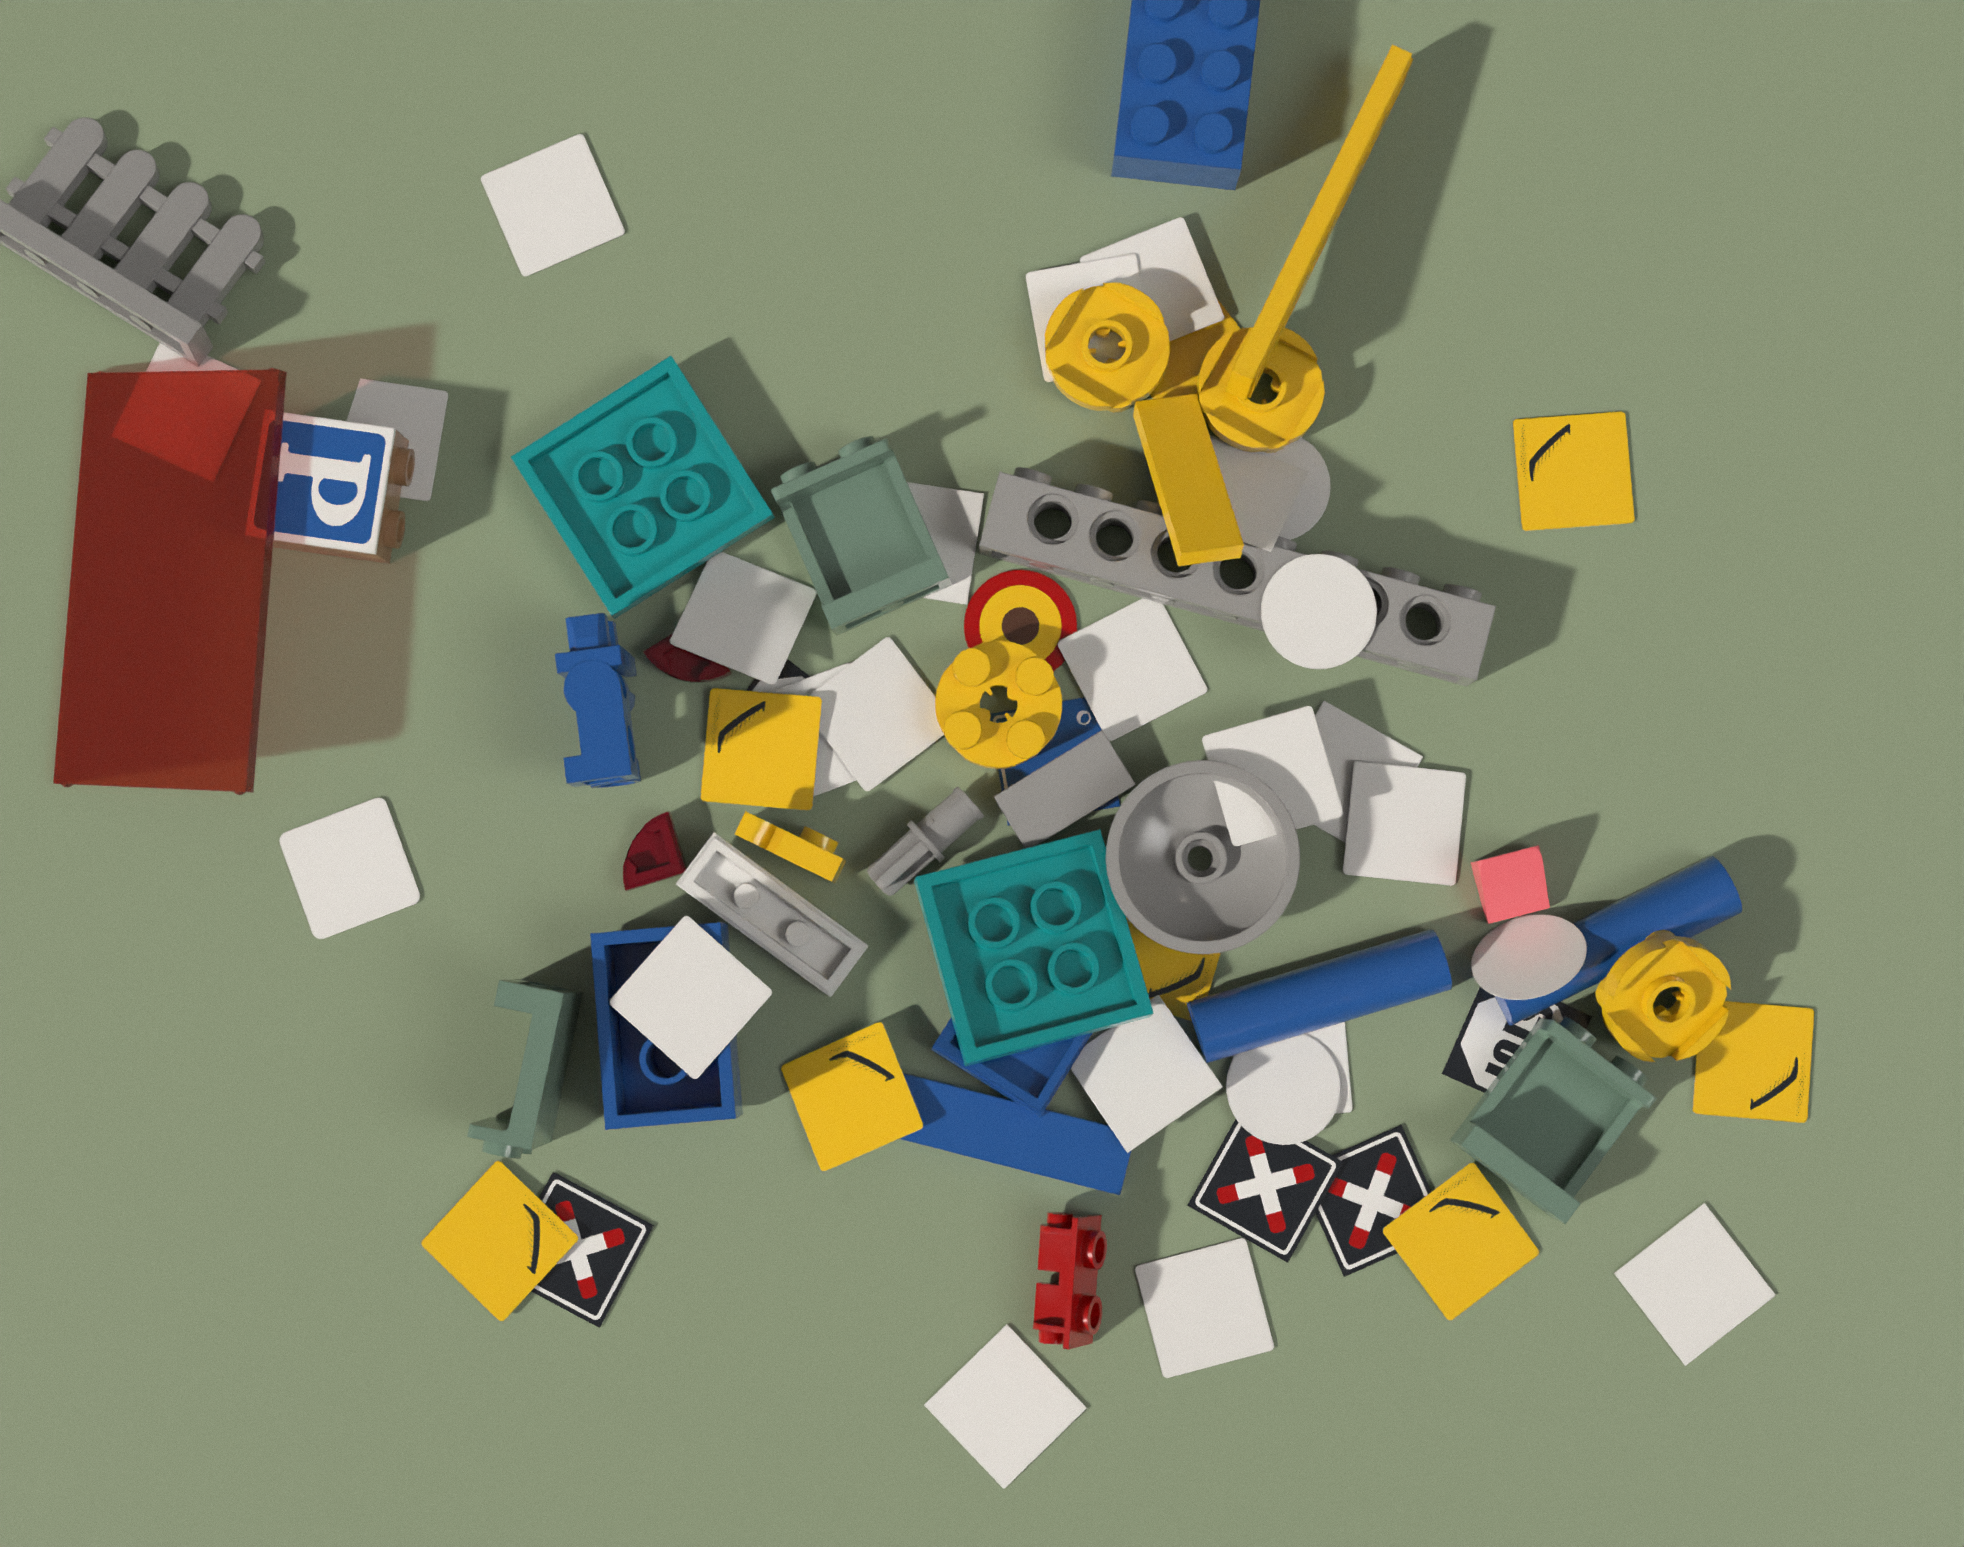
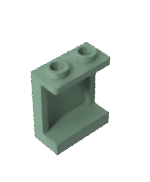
(860, 534)
(542, 1068)
(1553, 1115)

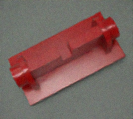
(1069, 1310)

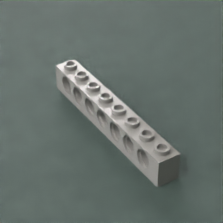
(1011, 536)

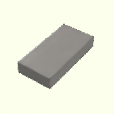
(1064, 790)

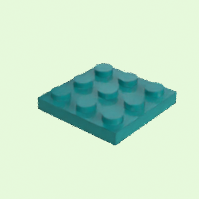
(642, 487)
(1032, 948)

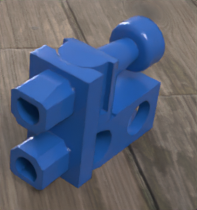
(601, 703)

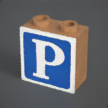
(341, 488)

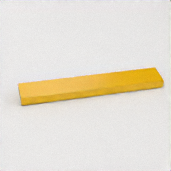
(1319, 223)

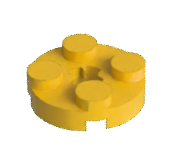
(1097, 312)
(1264, 425)
(1027, 681)
(1642, 974)

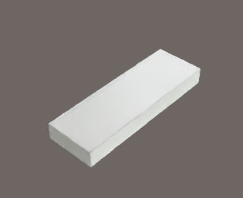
(772, 914)

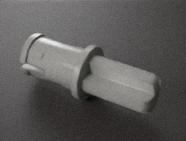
(924, 842)

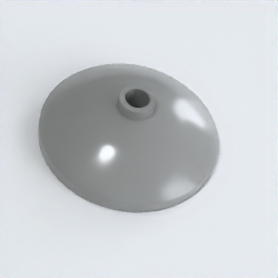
(1191, 908)

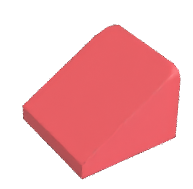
(1511, 884)

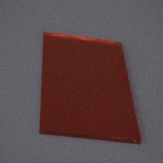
(170, 580)

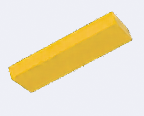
(1188, 480)

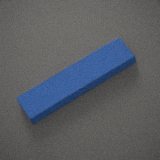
(1015, 1137)

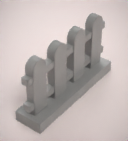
(146, 263)

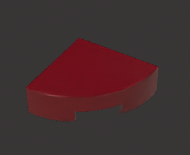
(684, 664)
(654, 854)

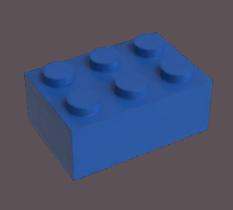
(1186, 91)
(638, 1078)

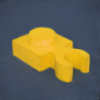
(809, 850)

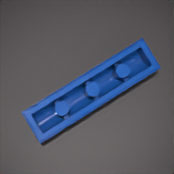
(1679, 903)
(1320, 995)

